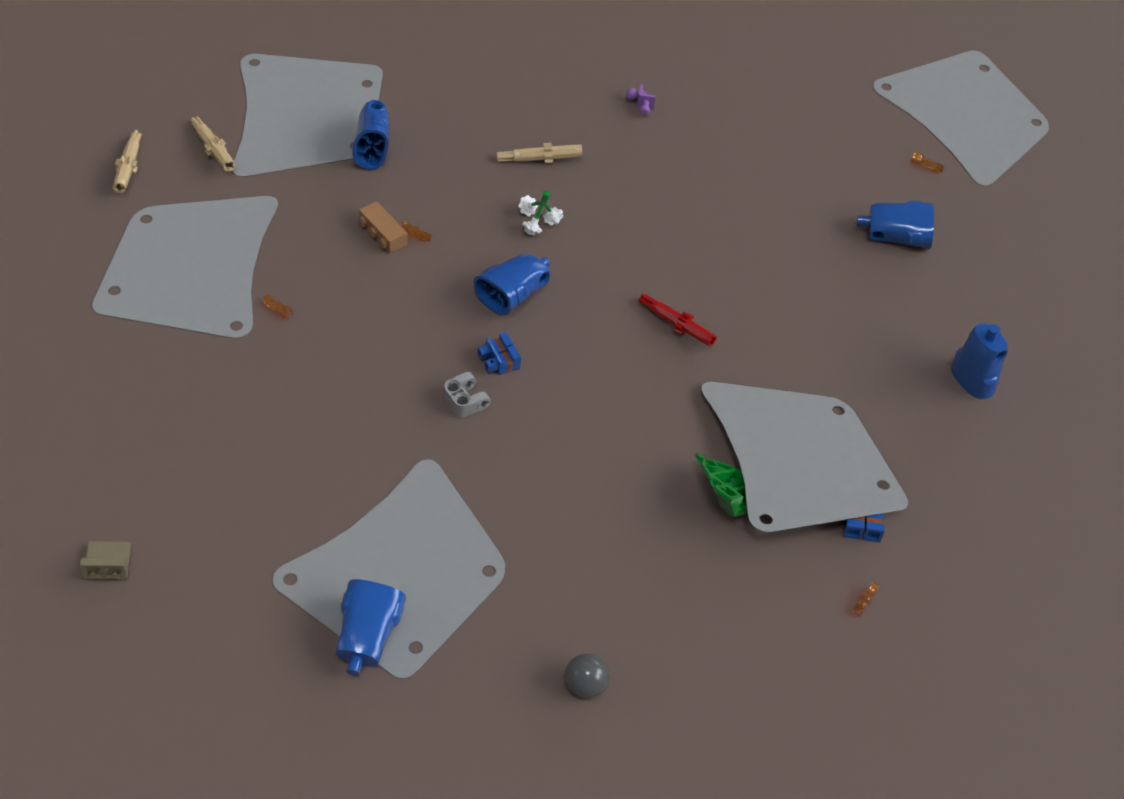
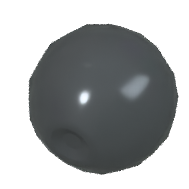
(586, 675)

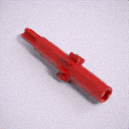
(682, 321)

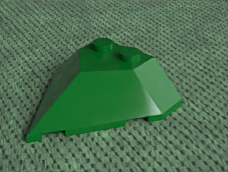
(727, 485)

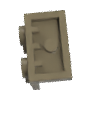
(106, 560)

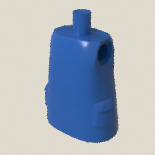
(372, 136)
(901, 223)
(512, 282)
(980, 361)
(368, 619)

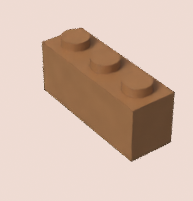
(382, 227)

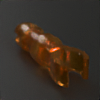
(918, 158)
(415, 231)
(277, 306)
(865, 599)

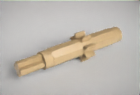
(213, 145)
(545, 153)
(127, 163)

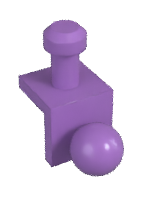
(645, 100)

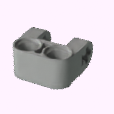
(458, 398)

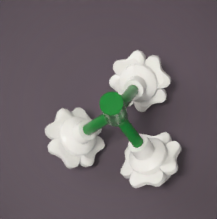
(529, 206)

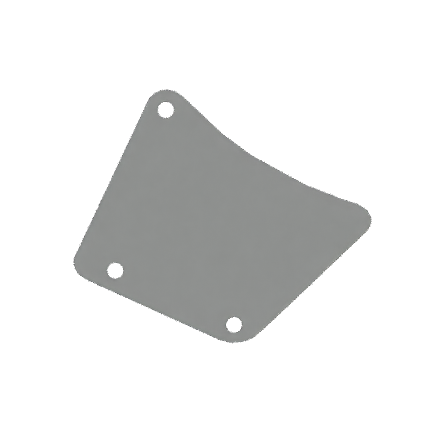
(301, 111)
(969, 111)
(189, 265)
(802, 457)
(415, 542)

